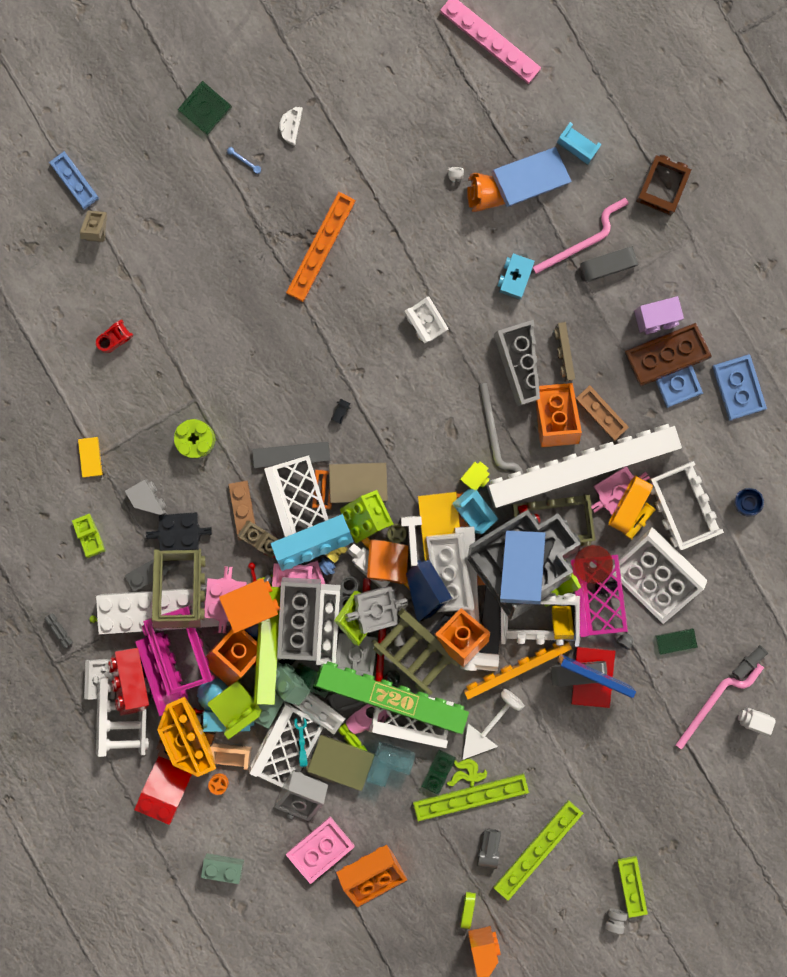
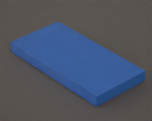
(596, 676)

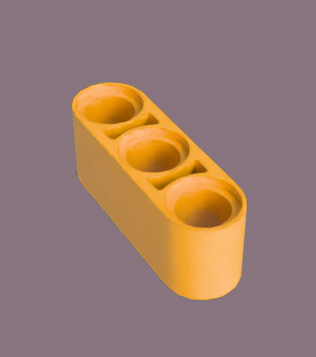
(630, 504)

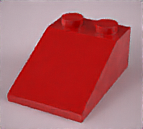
(163, 791)

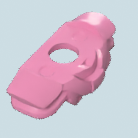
(360, 721)

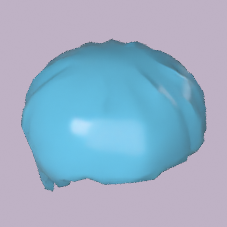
(208, 691)

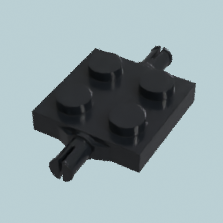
(179, 532)

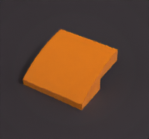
(387, 561)

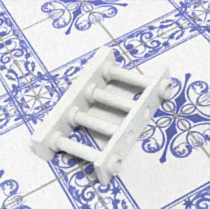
(104, 725)

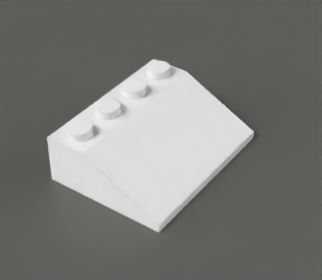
(659, 576)

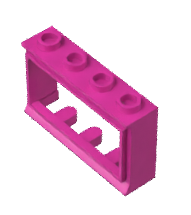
(160, 665)

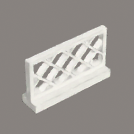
(280, 498)
(411, 521)
(406, 733)
(271, 739)

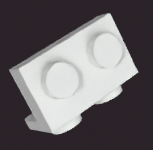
(426, 320)
(93, 669)

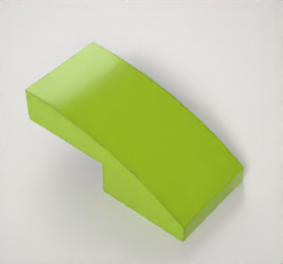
(88, 535)

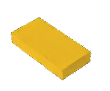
(90, 457)
(562, 622)

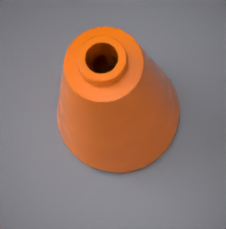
(483, 193)

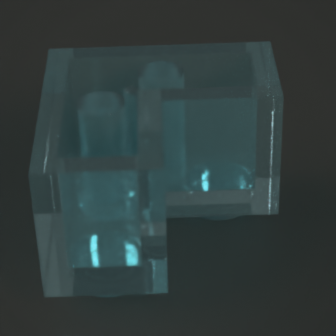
(388, 758)

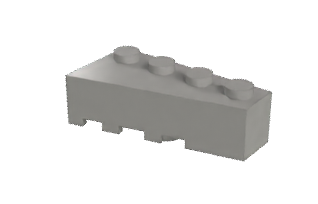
(519, 359)

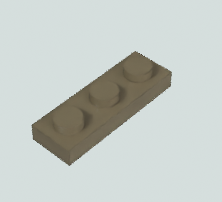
(564, 351)

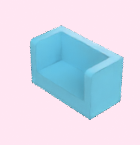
(578, 144)
(475, 511)

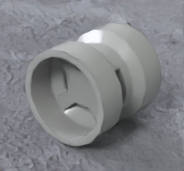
(616, 921)

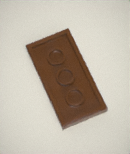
(668, 354)

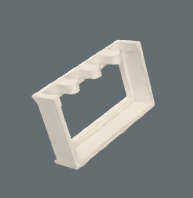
(702, 499)
(542, 635)

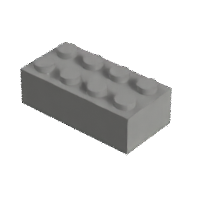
(299, 618)

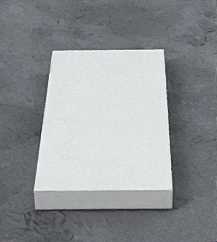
(450, 561)

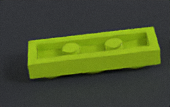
(632, 886)

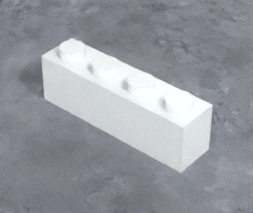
(327, 626)

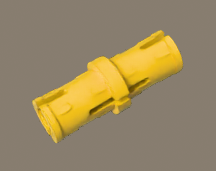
(647, 511)

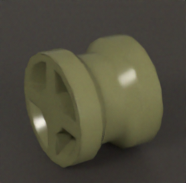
(394, 535)

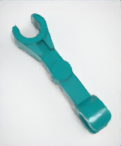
(302, 753)

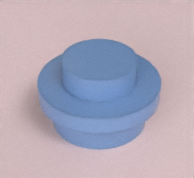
(327, 566)

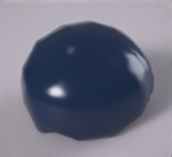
(749, 502)

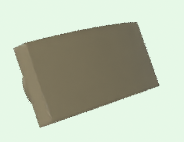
(258, 538)

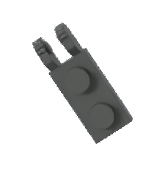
(144, 574)

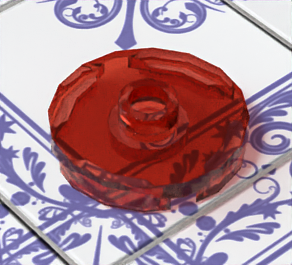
(601, 571)

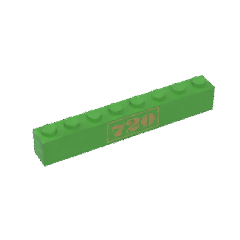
(390, 698)

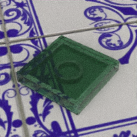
(204, 108)

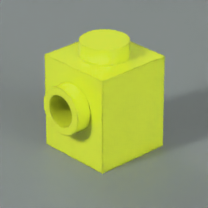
(476, 476)

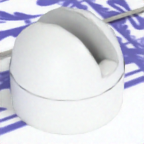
(455, 173)

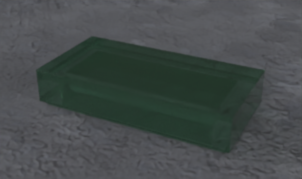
(676, 641)

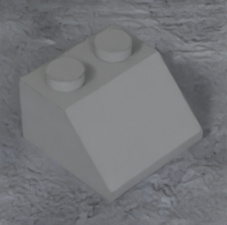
(301, 796)

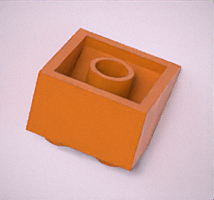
(462, 637)

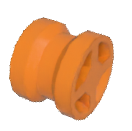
(217, 787)

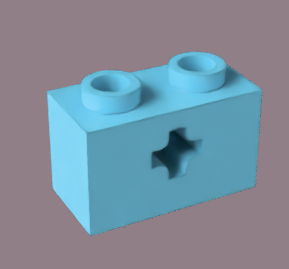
(516, 287)

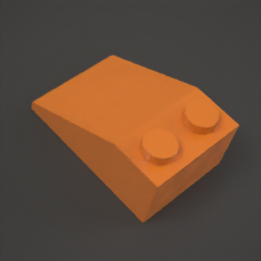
(558, 415)

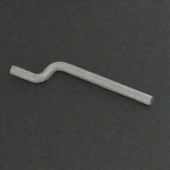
(493, 434)

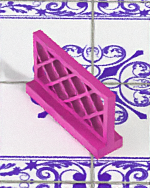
(585, 611)

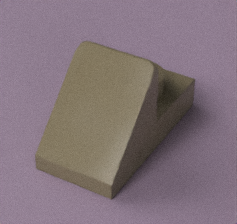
(94, 226)

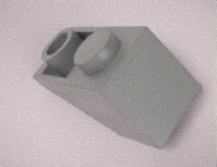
(144, 497)

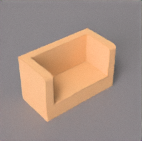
(231, 755)

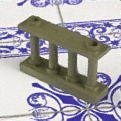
(419, 633)

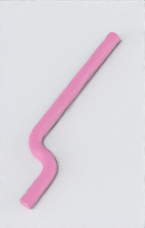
(586, 243)
(712, 700)

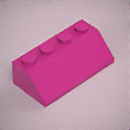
(161, 698)

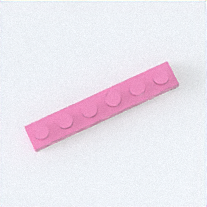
(490, 40)

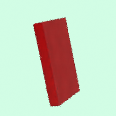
(594, 693)

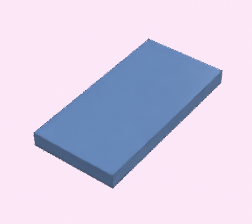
(531, 176)
(523, 567)

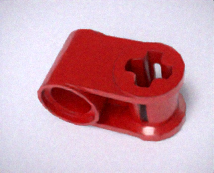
(115, 337)

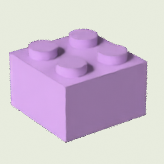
(659, 314)

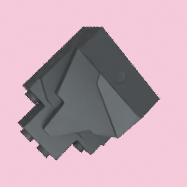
(560, 543)

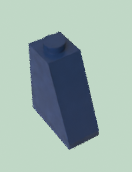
(426, 590)

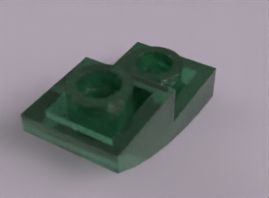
(438, 772)

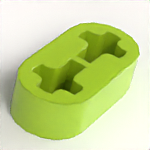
(467, 911)

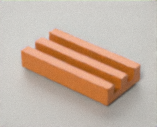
(325, 473)

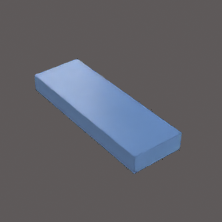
(74, 180)

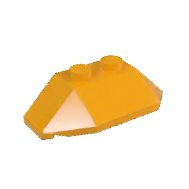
(185, 739)

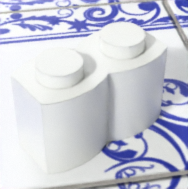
(756, 721)

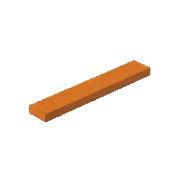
(320, 247)

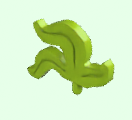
(472, 768)

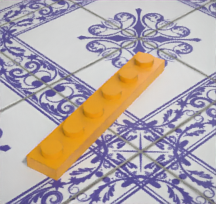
(509, 672)

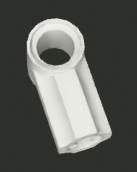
(483, 662)

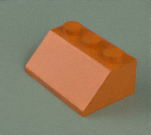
(371, 876)
(484, 950)

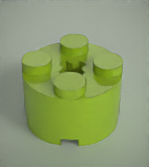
(185, 432)

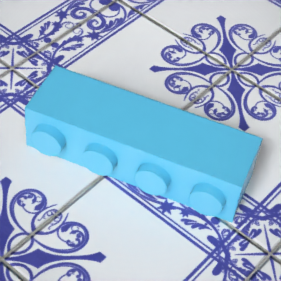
(312, 542)

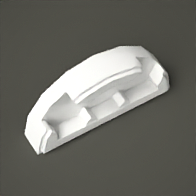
(290, 125)

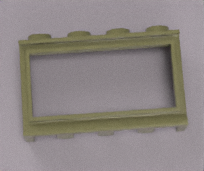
(561, 502)
(178, 621)

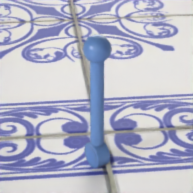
(257, 169)

